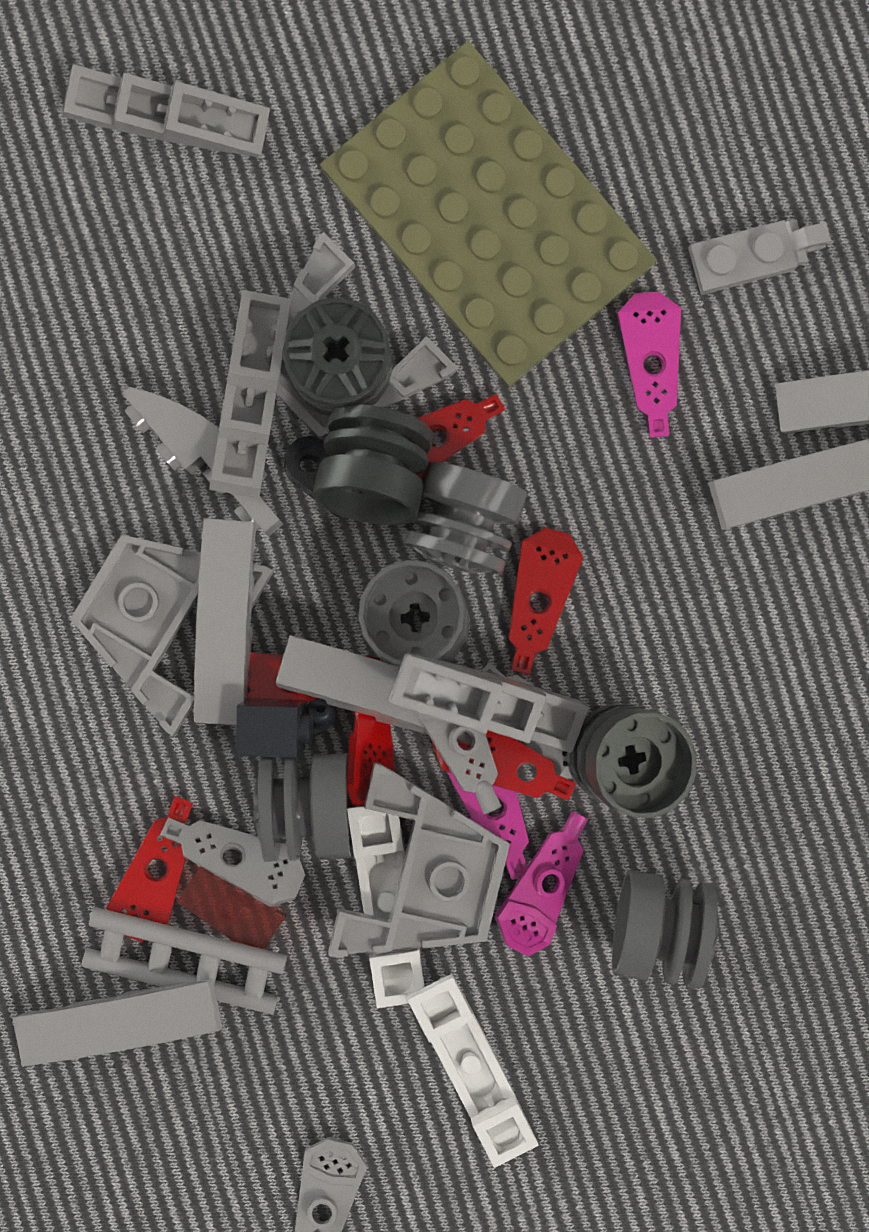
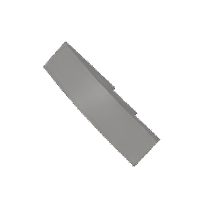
(166, 112)
(250, 394)
(823, 402)
(792, 485)
(223, 620)
(347, 682)
(488, 702)
(117, 1023)

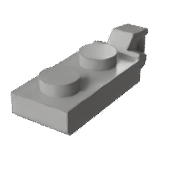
(754, 254)

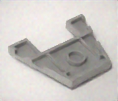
(414, 373)
(137, 612)
(444, 881)

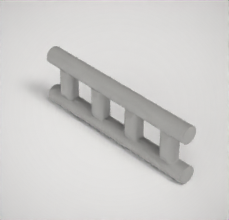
(164, 938)

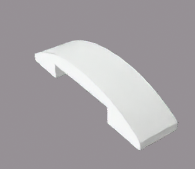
(379, 861)
(473, 1069)

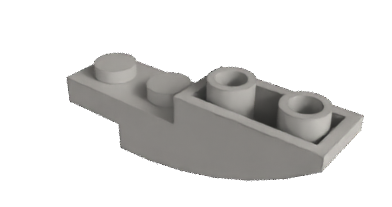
(191, 442)

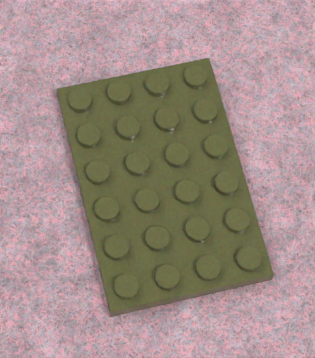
(488, 214)

